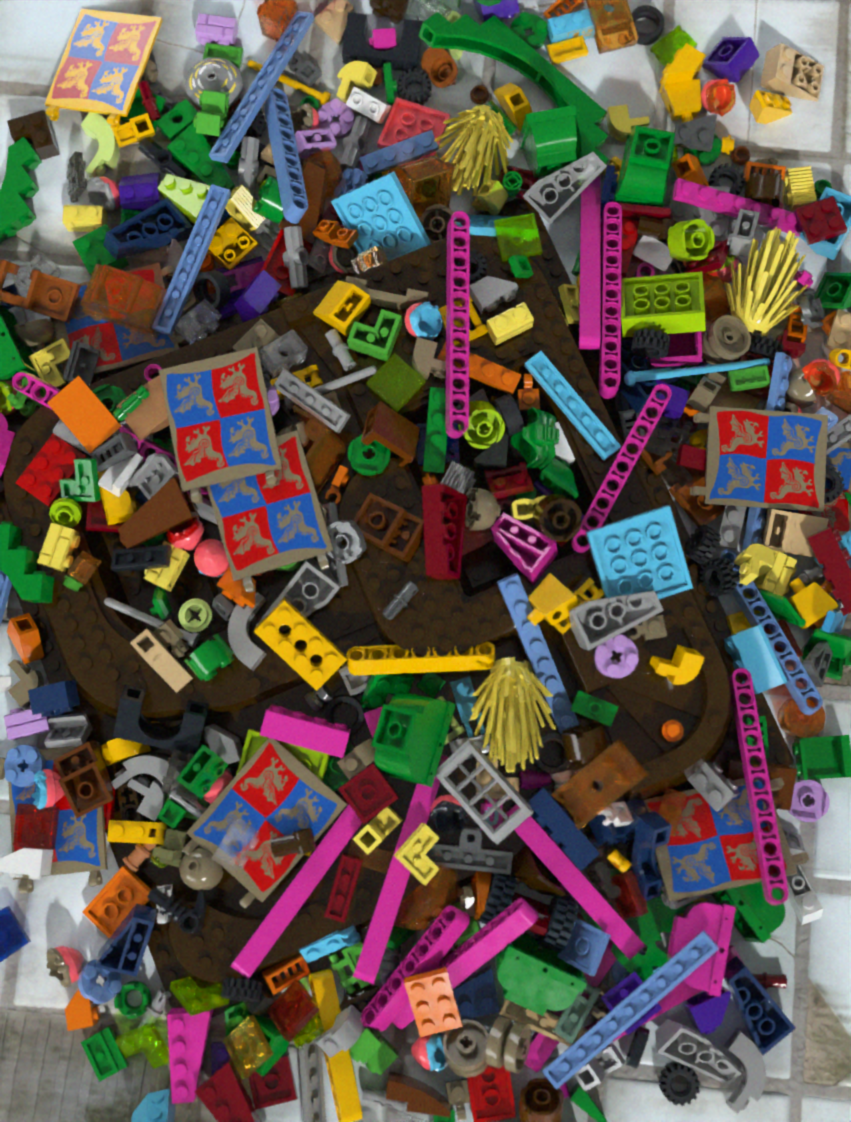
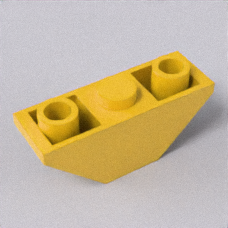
(513, 103)
(769, 107)

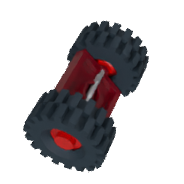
(553, 922)

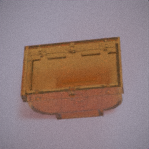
(426, 182)
(123, 299)

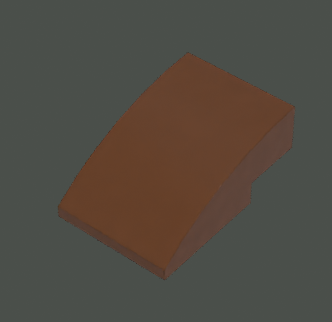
(390, 527)
(84, 778)
(783, 797)
(418, 1095)

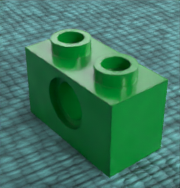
(167, 123)

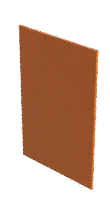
(84, 414)

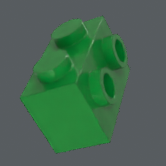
(202, 771)

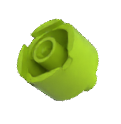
(690, 240)
(484, 425)

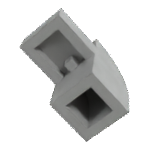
(154, 797)
(344, 1032)
(599, 1066)

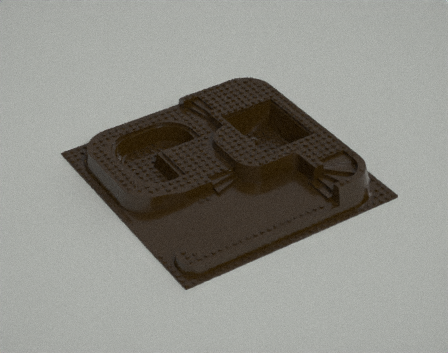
(93, 641)

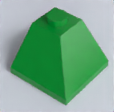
(835, 290)
(559, 479)
(275, 1040)

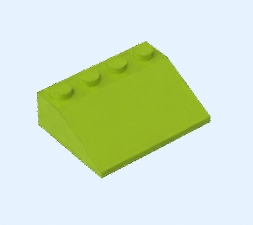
(663, 303)

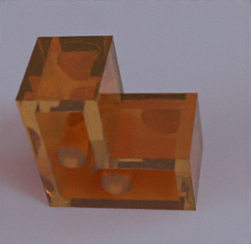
(275, 17)
(714, 297)

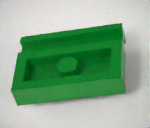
(104, 1053)

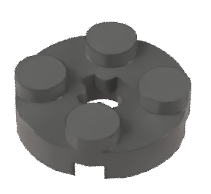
(811, 308)
(355, 541)

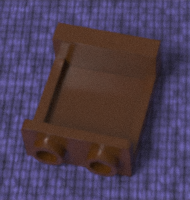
(391, 431)

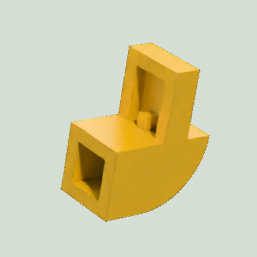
(134, 131)
(682, 667)
(120, 749)

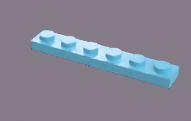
(572, 405)

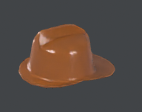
(439, 67)

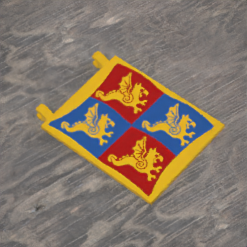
(103, 64)

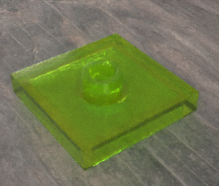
(517, 236)
(395, 382)

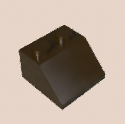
(535, 874)

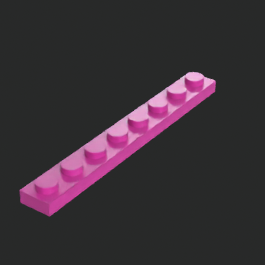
(730, 205)

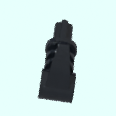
(180, 914)

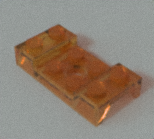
(612, 29)
(617, 772)

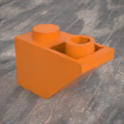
(690, 169)
(236, 589)
(25, 638)
(81, 1012)

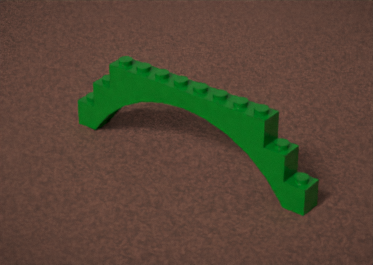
(502, 44)
(17, 188)
(21, 565)

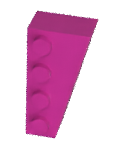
(305, 731)
(187, 1051)

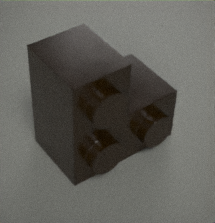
(36, 130)

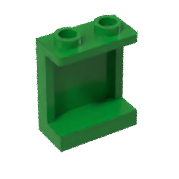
(822, 757)

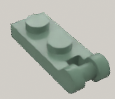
(575, 1015)

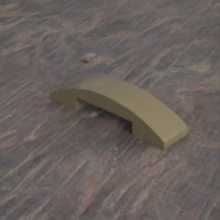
(387, 299)

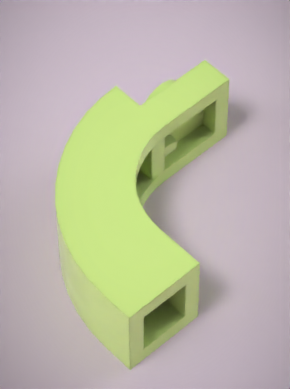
(108, 151)

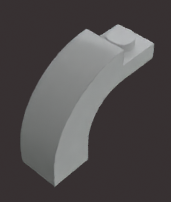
(239, 634)
(148, 763)
(753, 1071)

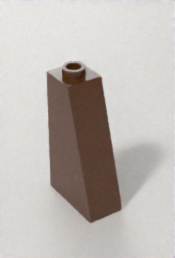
(316, 184)
(158, 515)

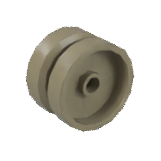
(725, 340)
(508, 1045)
(467, 1061)

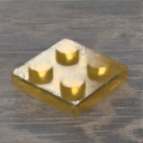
(248, 1047)

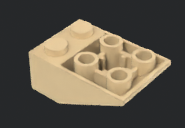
(791, 73)
(789, 531)

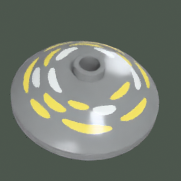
(226, 79)

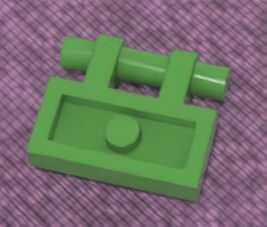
(18, 401)
(351, 957)

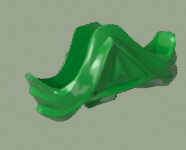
(537, 439)

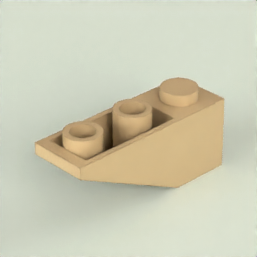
(161, 660)

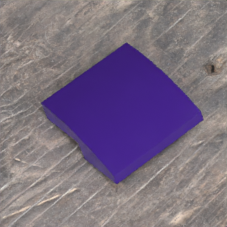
(620, 992)

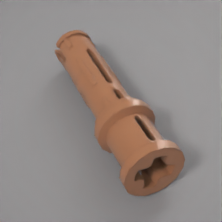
(140, 853)

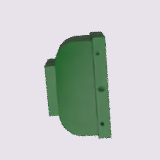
(549, 140)
(645, 167)
(12, 355)
(412, 737)
(753, 911)
(537, 976)

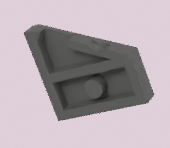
(696, 134)
(818, 662)

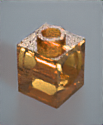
(84, 567)

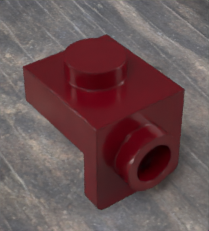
(790, 348)

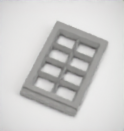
(510, 822)

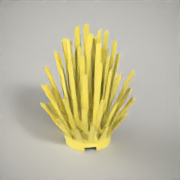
(478, 140)
(762, 286)
(512, 711)

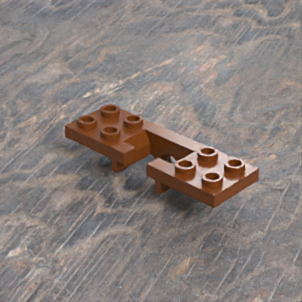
(46, 293)
(692, 505)

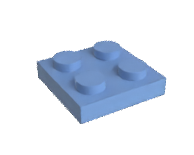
(585, 947)

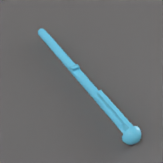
(647, 375)

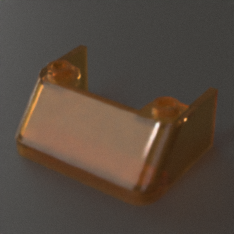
(325, 451)

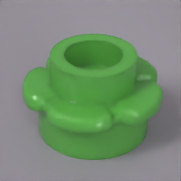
(72, 583)

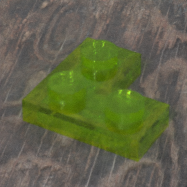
(196, 999)
(145, 1040)

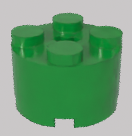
(269, 204)
(209, 658)

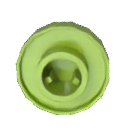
(65, 512)

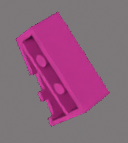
(524, 546)

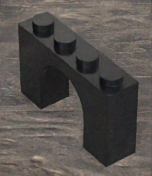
(401, 57)
(135, 727)

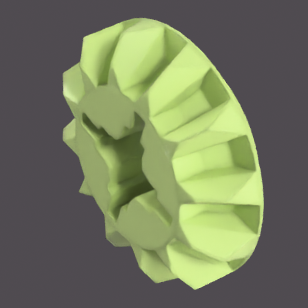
(185, 615)

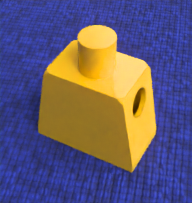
(682, 100)
(551, 601)
(810, 601)

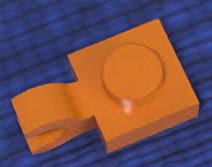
(528, 396)
(340, 480)

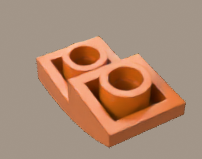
(332, 233)

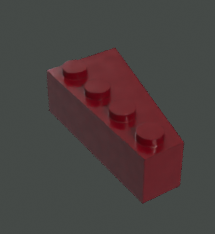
(443, 530)
(835, 564)
(227, 1096)

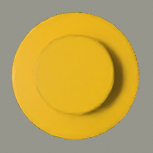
(728, 144)

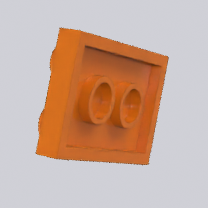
(116, 900)
(433, 1002)

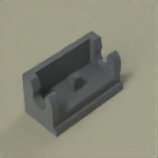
(81, 363)

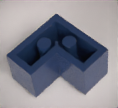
(54, 698)
(612, 835)

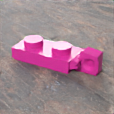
(804, 277)

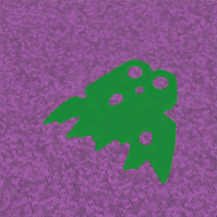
(649, 930)

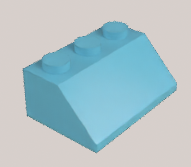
(830, 247)
(753, 652)
(155, 1108)

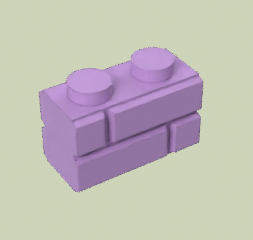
(216, 30)
(314, 141)
(24, 724)

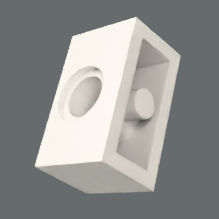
(369, 105)

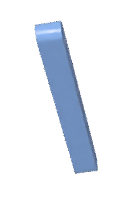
(285, 156)
(776, 638)

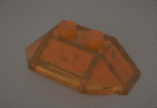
(427, 901)

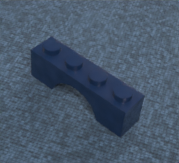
(650, 833)

